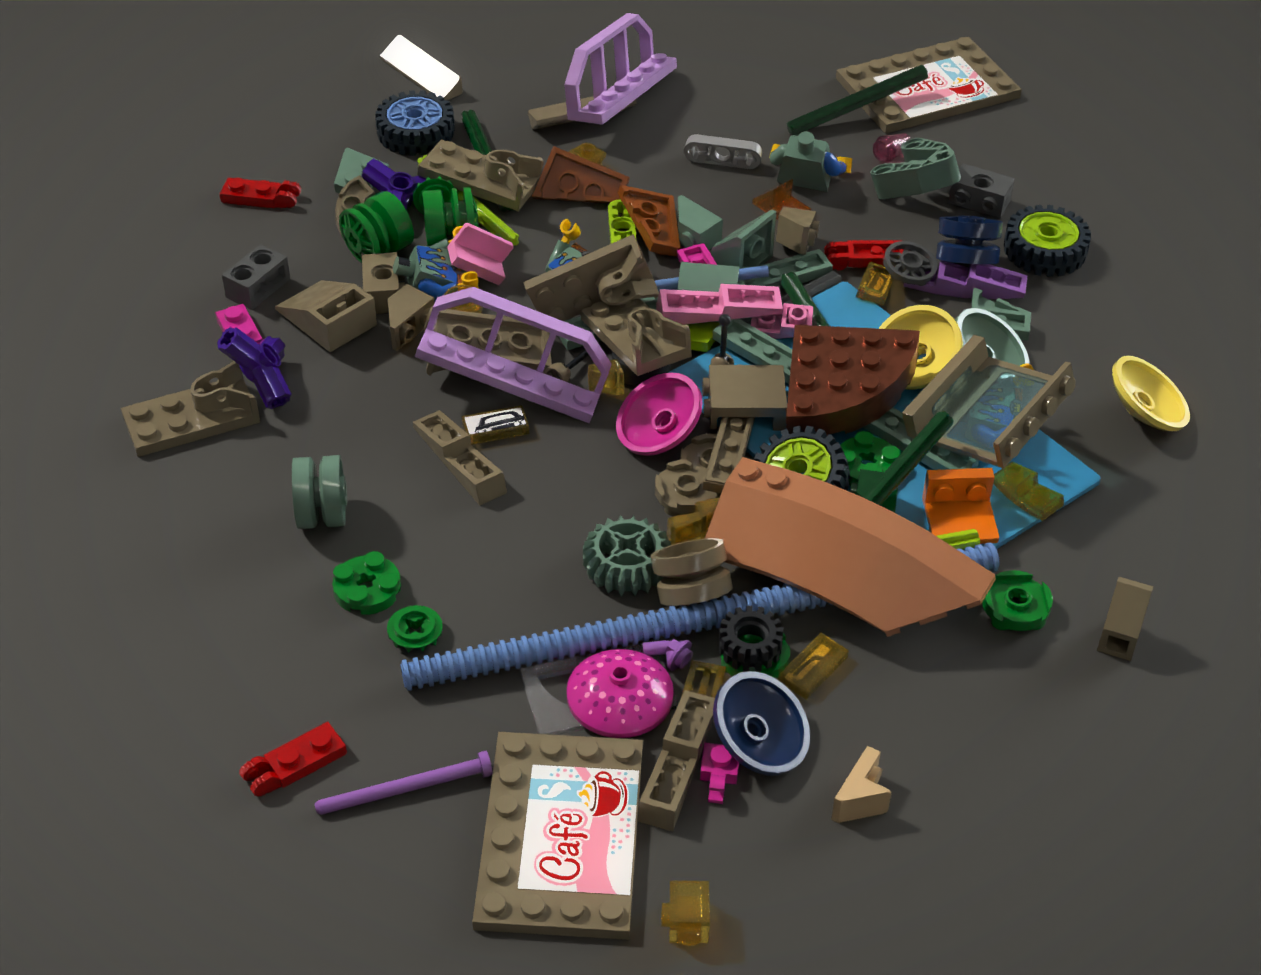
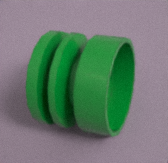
(444, 217)
(376, 226)

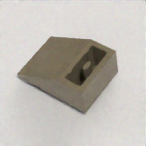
(331, 312)

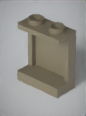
(745, 393)

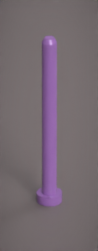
(407, 784)

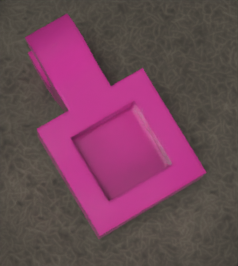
(718, 768)

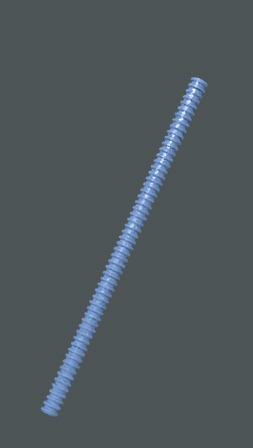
(621, 631)

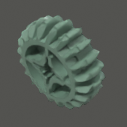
(626, 544)

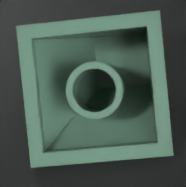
(748, 245)

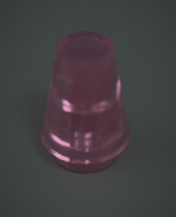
(889, 146)

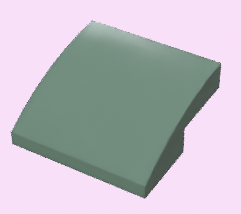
(706, 276)

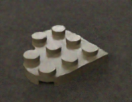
(683, 479)

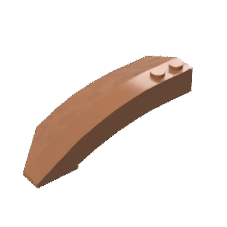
(842, 548)

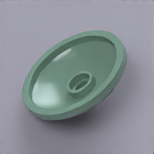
(999, 337)

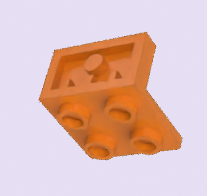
(960, 502)

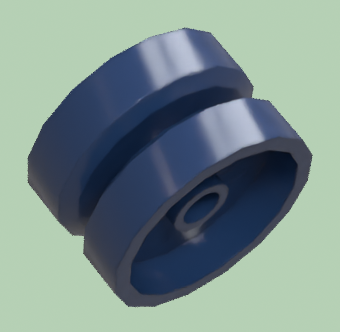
(969, 236)

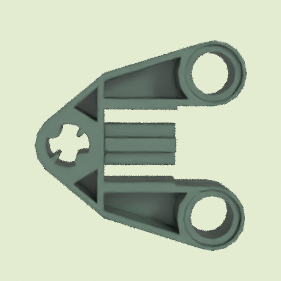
(926, 168)

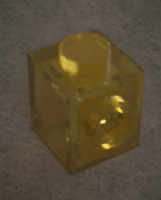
(687, 912)

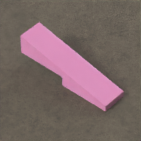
(708, 306)

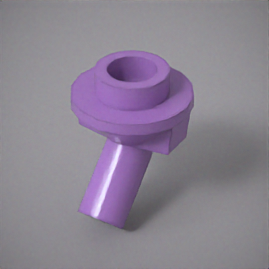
(677, 653)

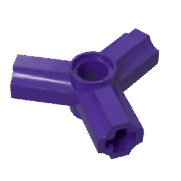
(397, 183)
(258, 364)

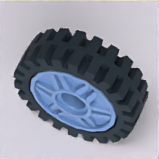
(414, 122)

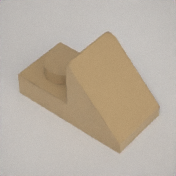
(861, 793)

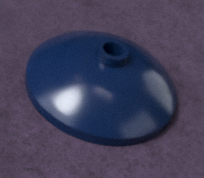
(761, 723)

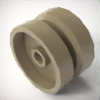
(691, 571)

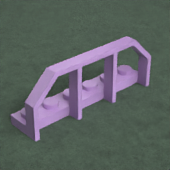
(628, 85)
(509, 375)

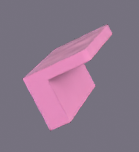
(479, 252)

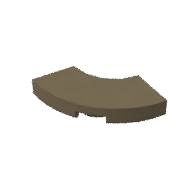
(352, 193)

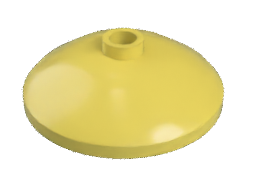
(938, 339)
(1149, 394)

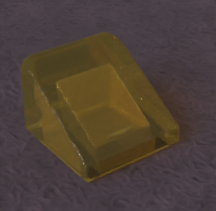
(615, 380)

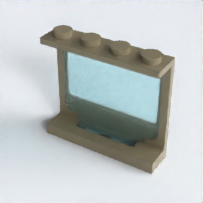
(991, 403)

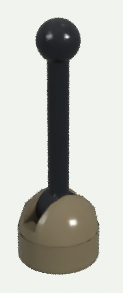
(723, 358)
(563, 371)

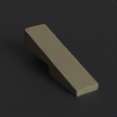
(468, 465)
(677, 761)

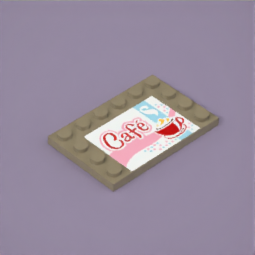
(957, 82)
(560, 836)

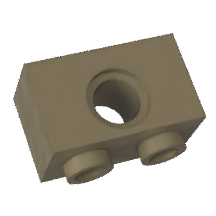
(379, 278)

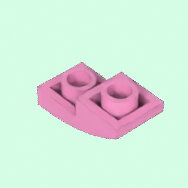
(783, 324)

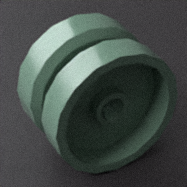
(325, 491)

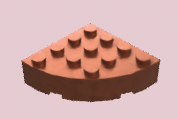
(847, 375)

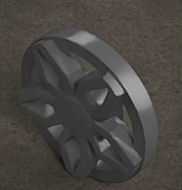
(910, 263)

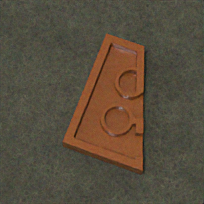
(577, 179)
(653, 217)

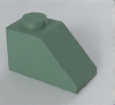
(697, 224)

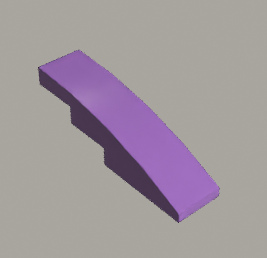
(960, 280)

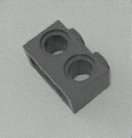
(256, 277)

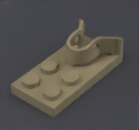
(488, 175)
(593, 279)
(639, 334)
(514, 340)
(192, 413)

